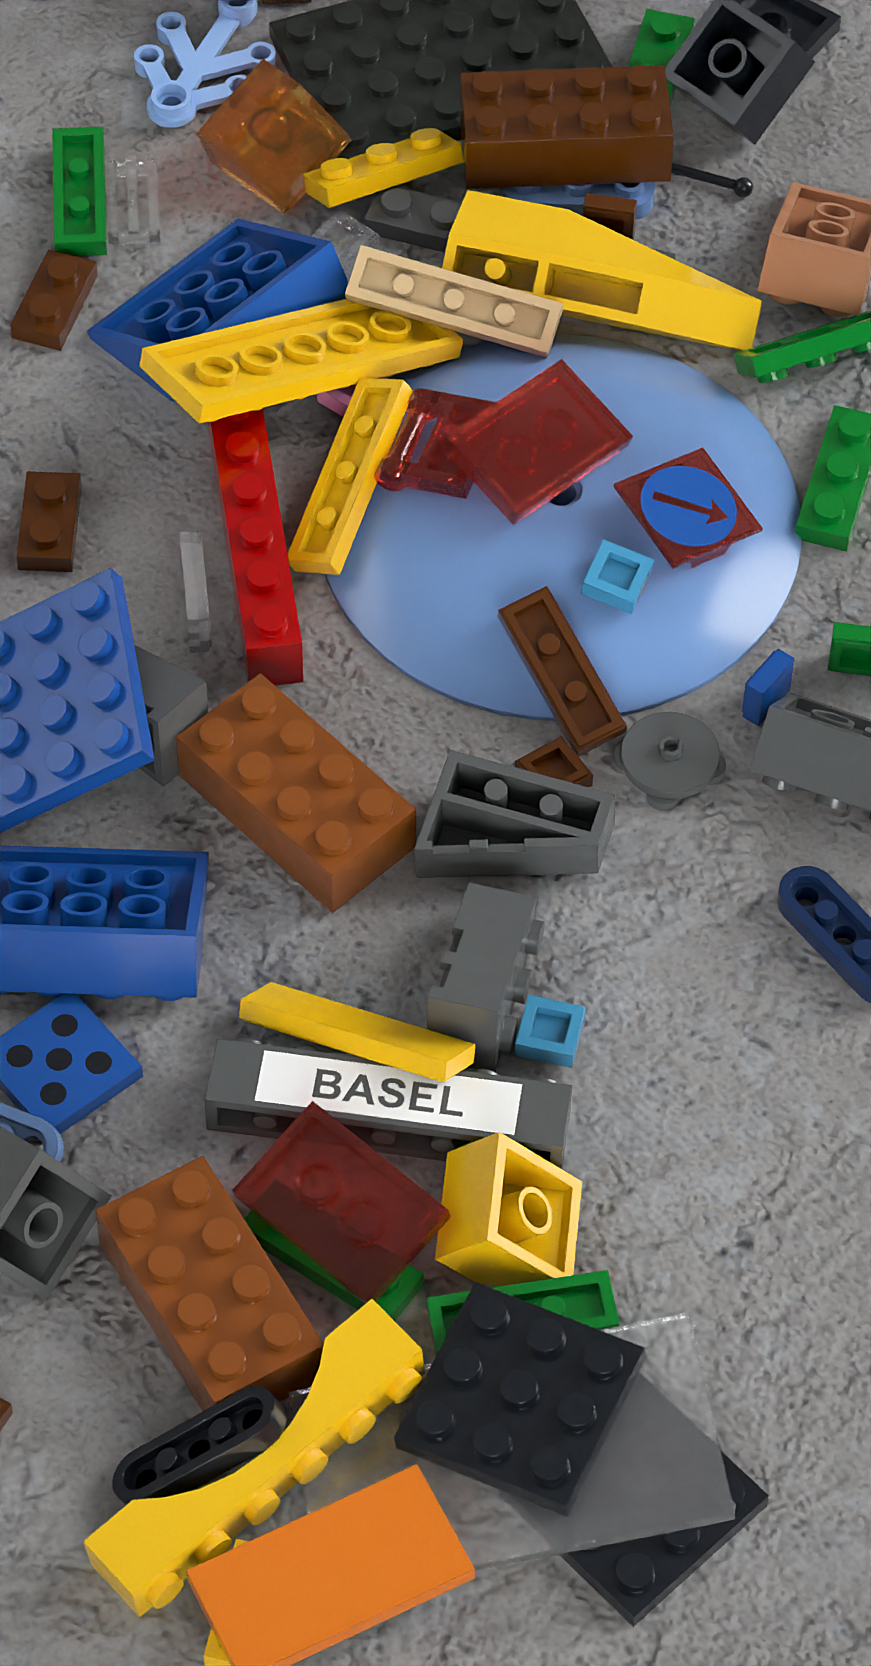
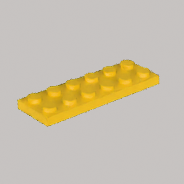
(292, 357)

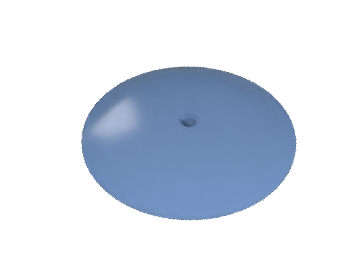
(440, 566)

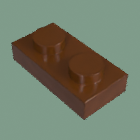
(54, 300)
(49, 521)

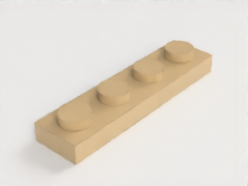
(454, 301)

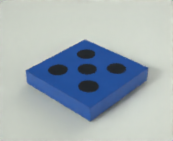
(64, 1063)

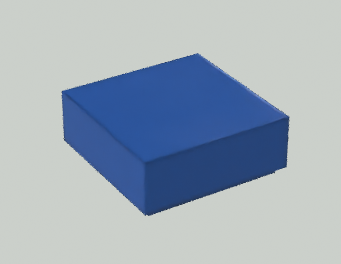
(767, 686)

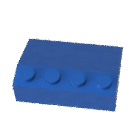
(224, 284)
(101, 921)

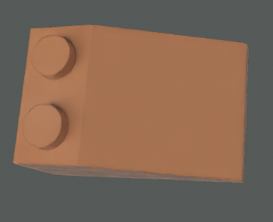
(819, 251)

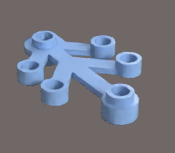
(177, 101)

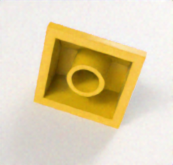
(508, 1214)

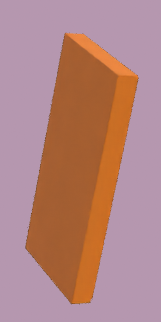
(331, 1573)

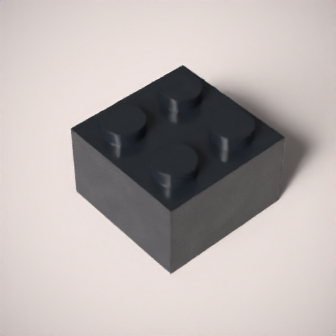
(738, 68)

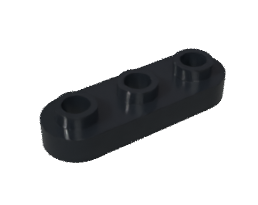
(202, 1447)

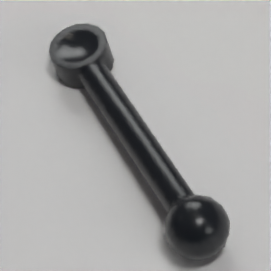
(742, 187)

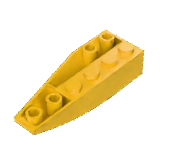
(595, 272)

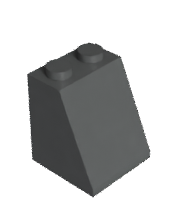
(42, 1214)

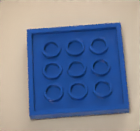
(69, 699)

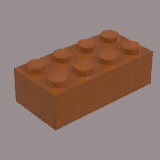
(296, 792)
(208, 1287)

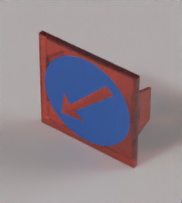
(688, 509)

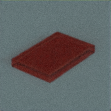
(537, 441)
(341, 1203)

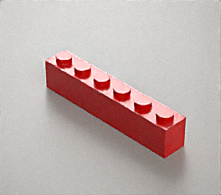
(256, 548)

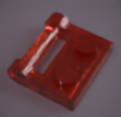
(436, 468)

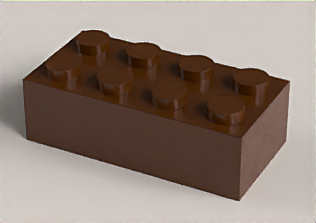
(566, 127)

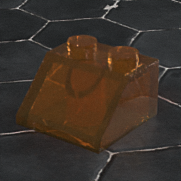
(271, 136)

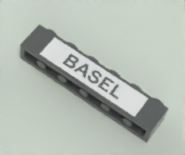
(393, 1111)

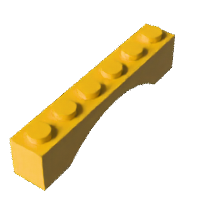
(157, 1539)

